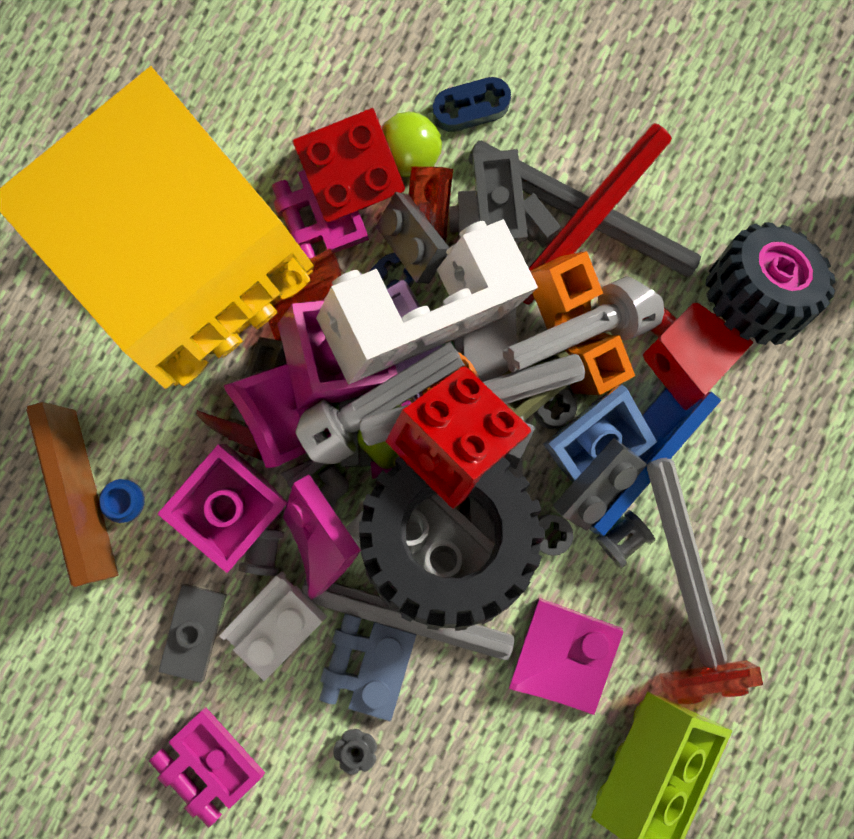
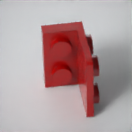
(349, 165)
(456, 434)

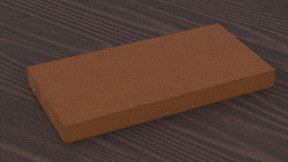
(72, 493)

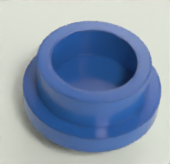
(122, 501)

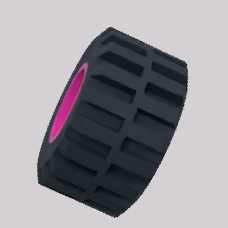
(770, 283)

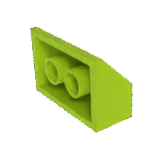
(660, 771)

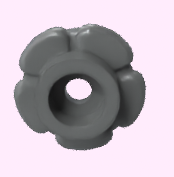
(355, 739)

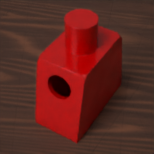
(693, 352)

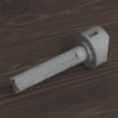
(618, 311)
(378, 400)

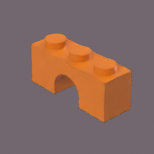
(565, 293)

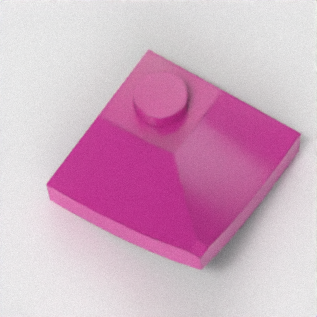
(270, 413)
(320, 536)
(566, 656)

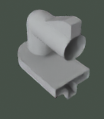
(335, 483)

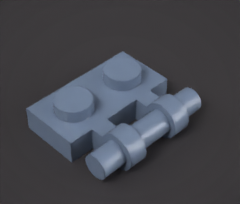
(381, 670)

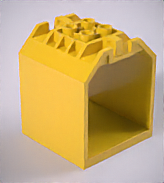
(156, 232)

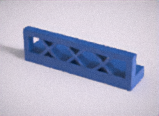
(671, 429)

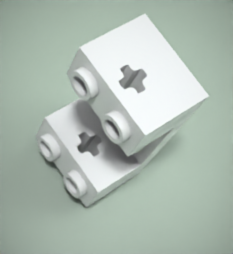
(483, 282)

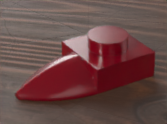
(234, 432)

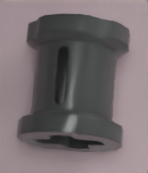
(565, 401)
(560, 524)
(640, 536)
(262, 554)

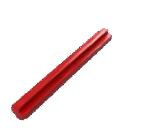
(605, 197)

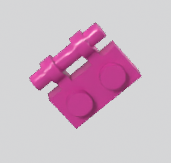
(337, 234)
(215, 759)

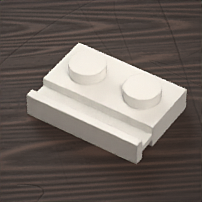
(273, 626)

